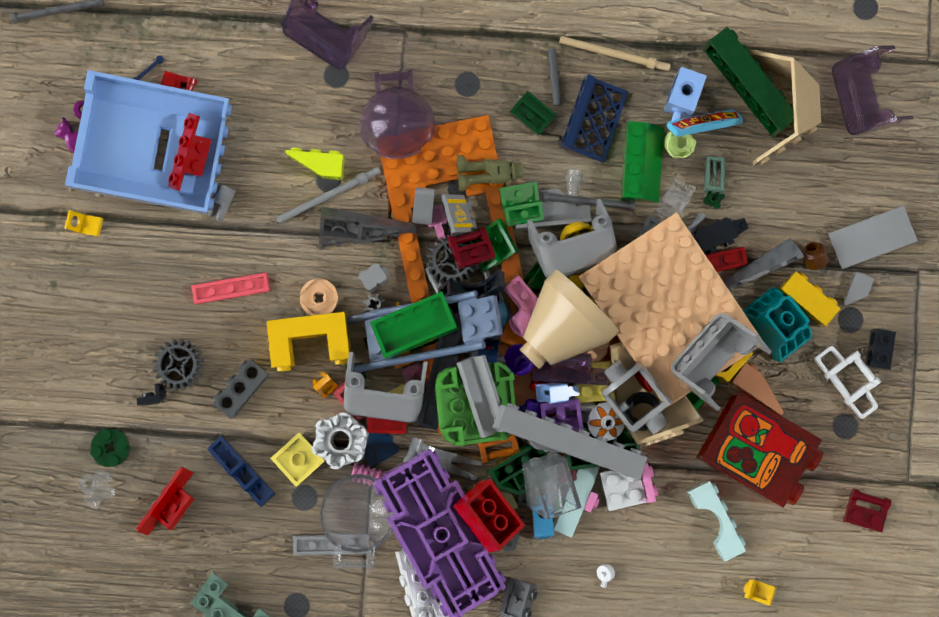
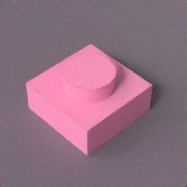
(592, 502)

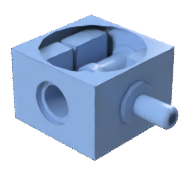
(679, 103)

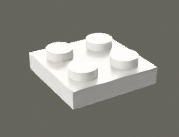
(621, 490)

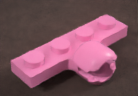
(525, 300)

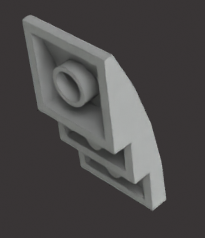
(873, 237)

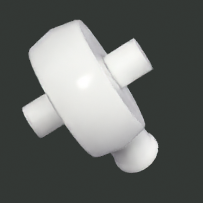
(605, 573)

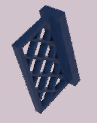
(578, 113)

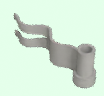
(446, 458)

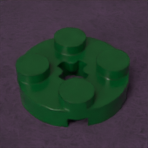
(99, 450)

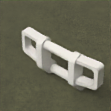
(850, 398)

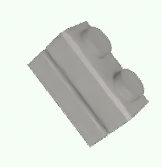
(374, 277)

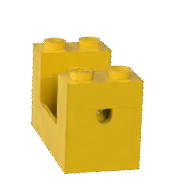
(284, 331)

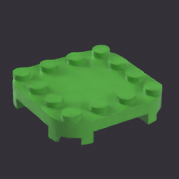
(454, 409)

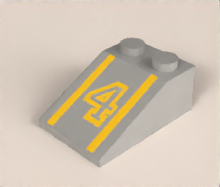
(458, 215)

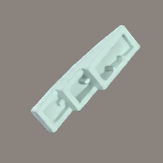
(567, 522)

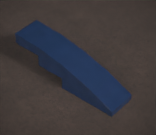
(241, 471)

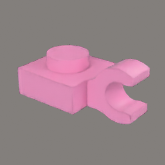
(438, 220)

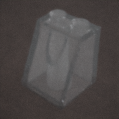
(550, 486)

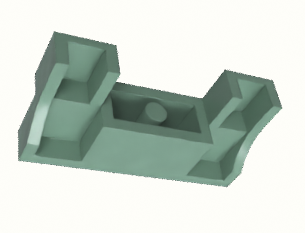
(214, 604)

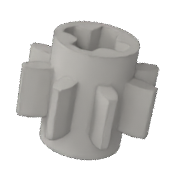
(374, 299)

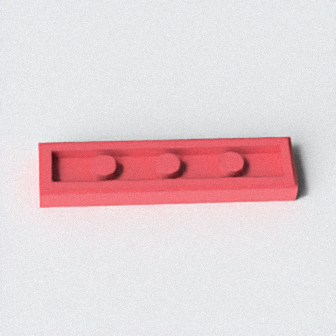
(230, 288)

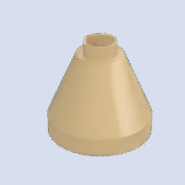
(564, 323)

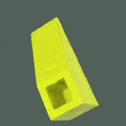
(325, 165)

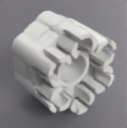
(325, 446)

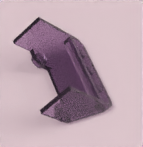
(321, 35)
(857, 92)

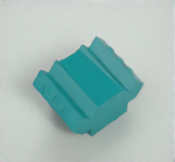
(779, 323)

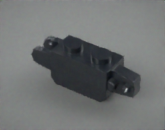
(719, 233)

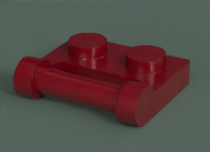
(472, 253)
(864, 516)

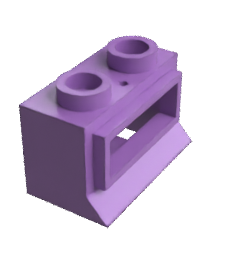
(560, 408)

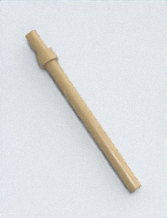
(650, 62)

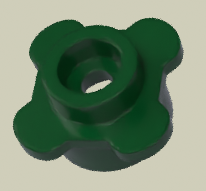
(713, 203)

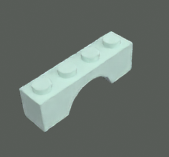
(727, 542)

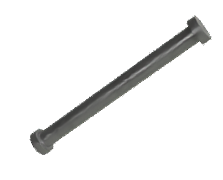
(55, 10)
(588, 201)

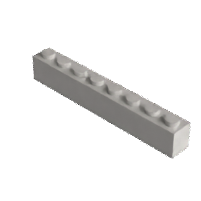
(570, 442)

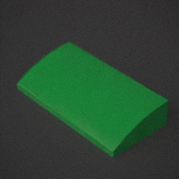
(414, 325)

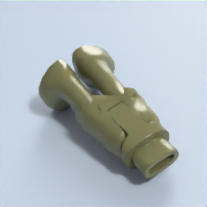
(496, 171)

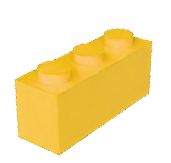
(810, 298)

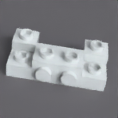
(417, 597)

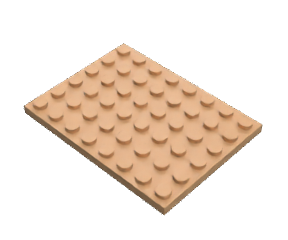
(661, 298)

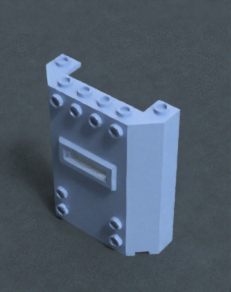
(122, 137)

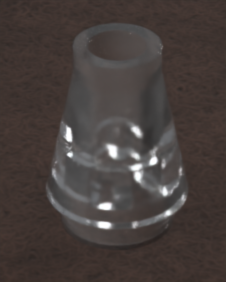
(573, 181)

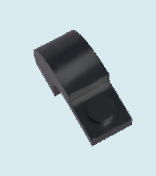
(487, 288)

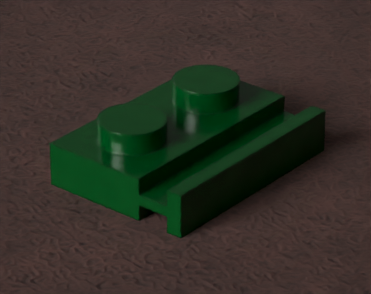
(532, 113)

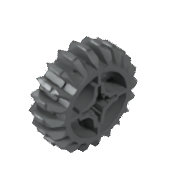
(445, 263)
(175, 357)

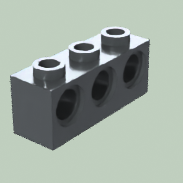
(251, 386)

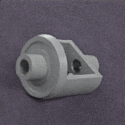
(654, 418)

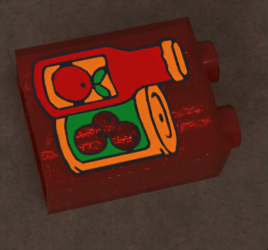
(760, 450)

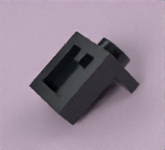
(150, 398)

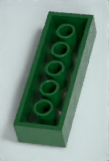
(750, 81)

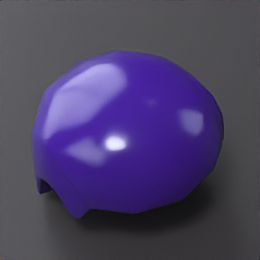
(517, 361)

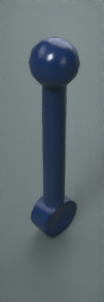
(159, 59)

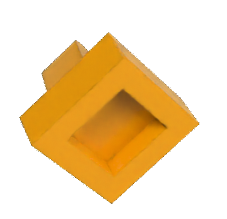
(325, 385)

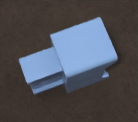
(555, 392)

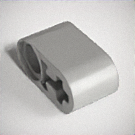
(423, 206)

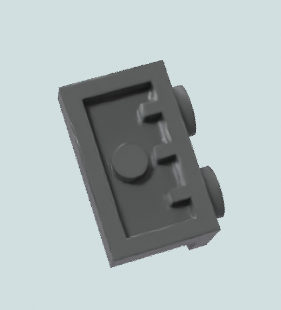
(518, 599)

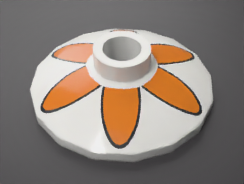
(598, 418)

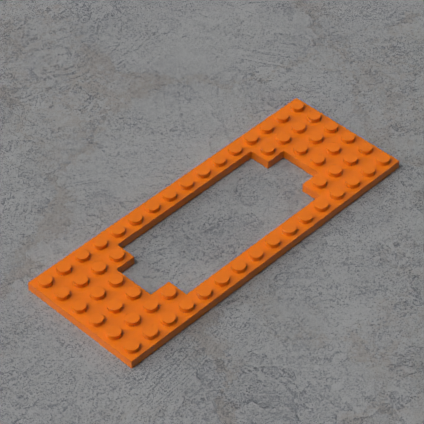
(439, 165)

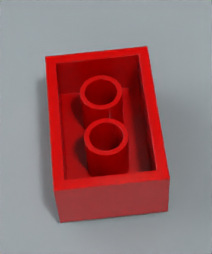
(489, 515)

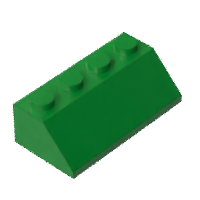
(642, 162)

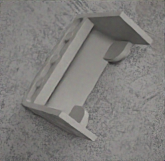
(578, 252)
(710, 353)
(383, 405)

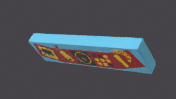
(704, 122)

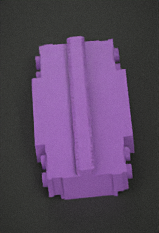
(436, 536)

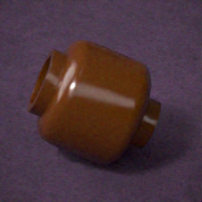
(815, 256)

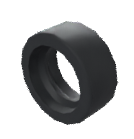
(637, 398)

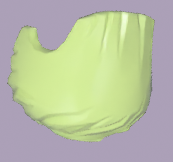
(679, 146)

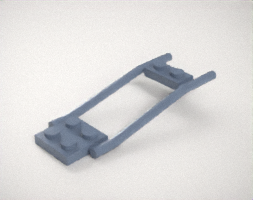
(478, 321)

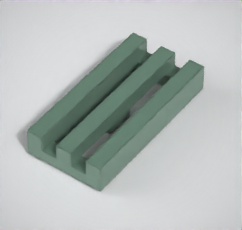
(713, 188)

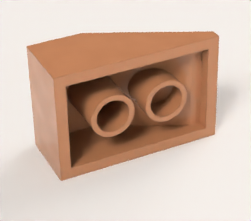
(753, 384)

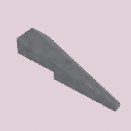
(346, 227)
(776, 258)

